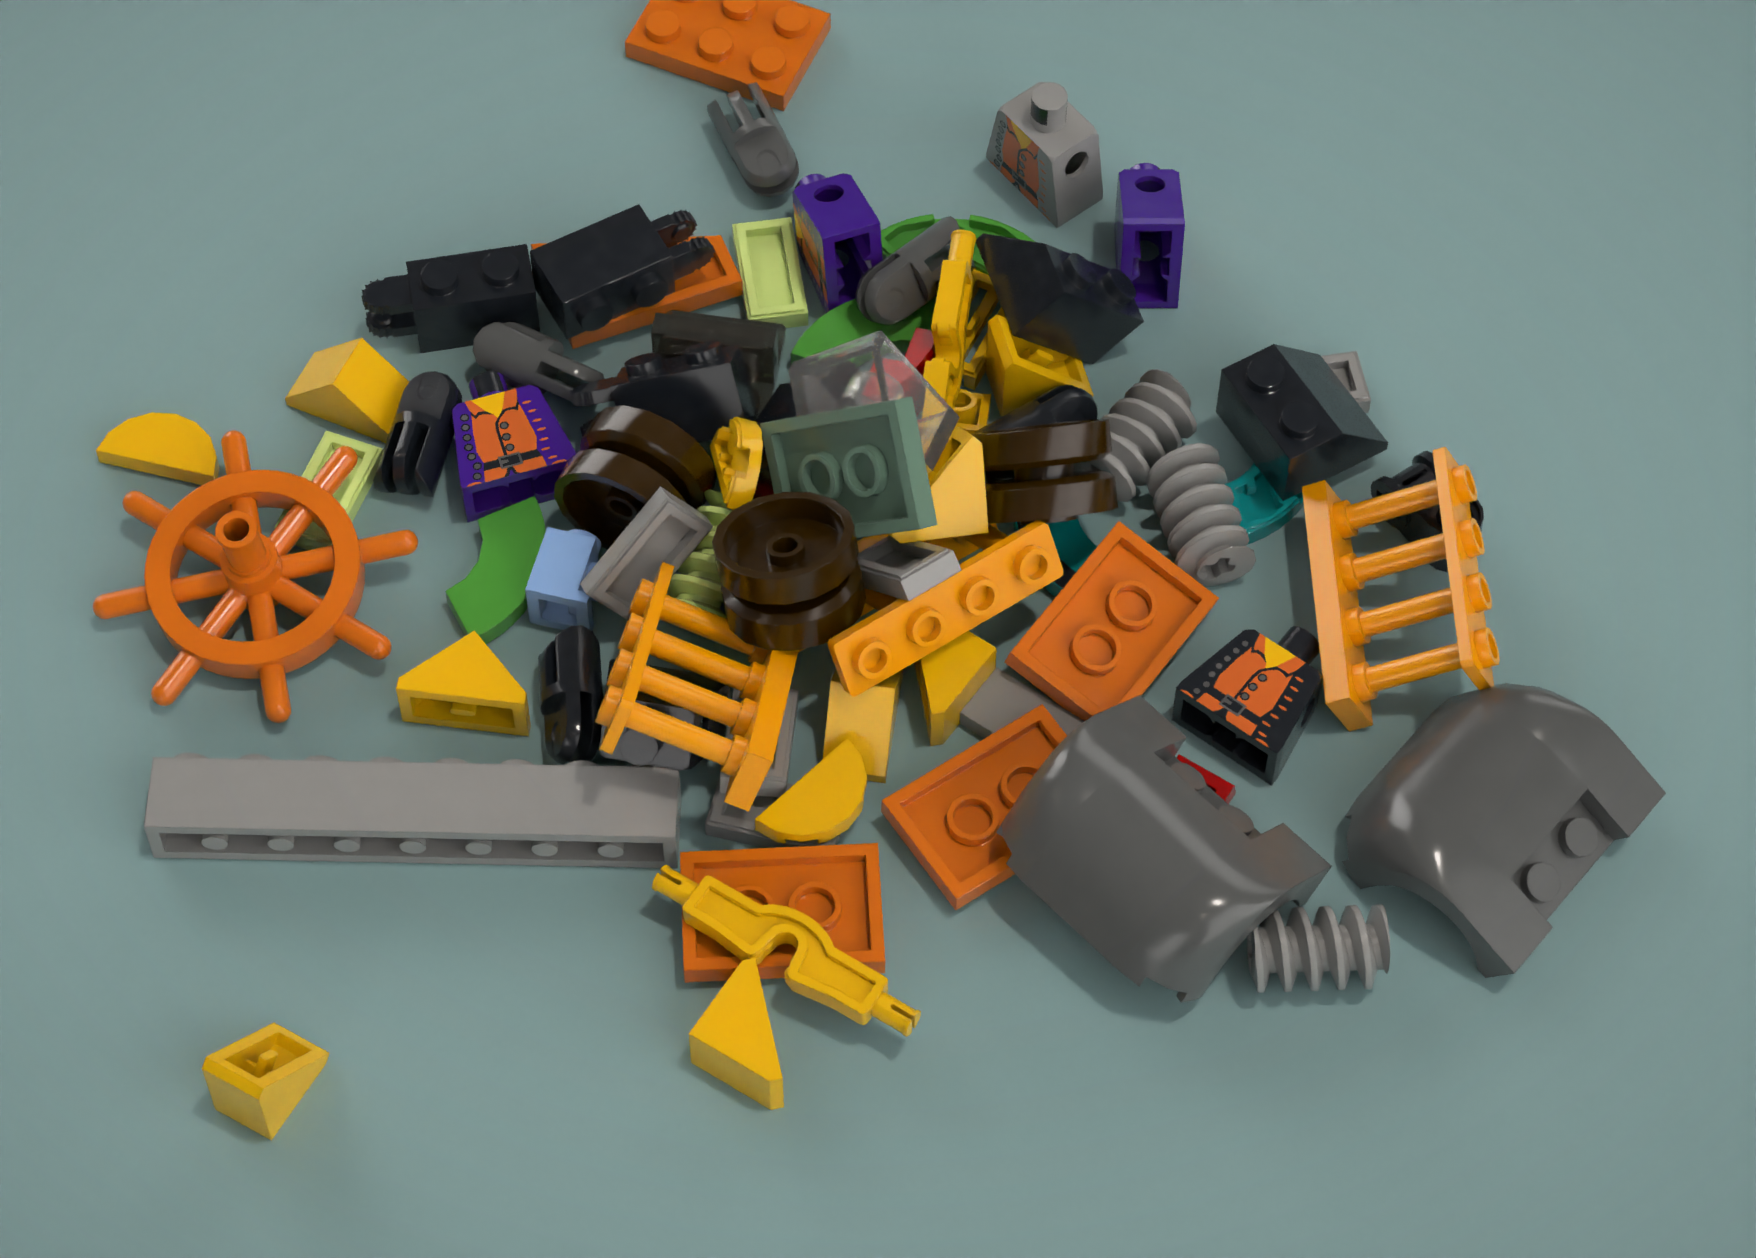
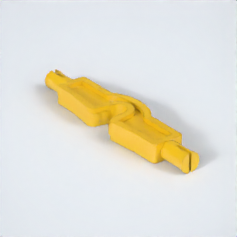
(951, 318)
(814, 970)

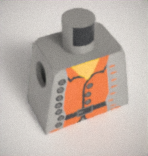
(1048, 152)

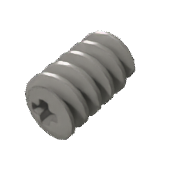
(1144, 430)
(1200, 515)
(1320, 947)

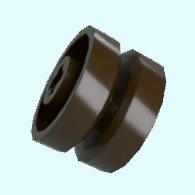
(623, 465)
(1044, 471)
(789, 570)

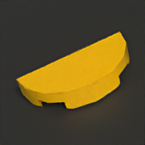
(163, 447)
(737, 460)
(820, 802)

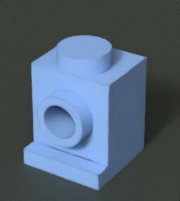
(554, 585)

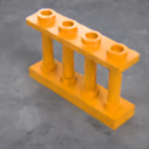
(1339, 575)
(910, 630)
(761, 685)

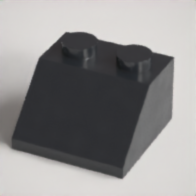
(1060, 297)
(1294, 418)

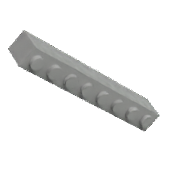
(413, 811)

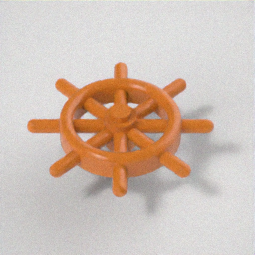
(255, 574)

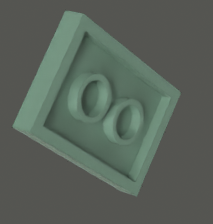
(859, 457)

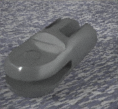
(757, 145)
(907, 276)
(528, 358)

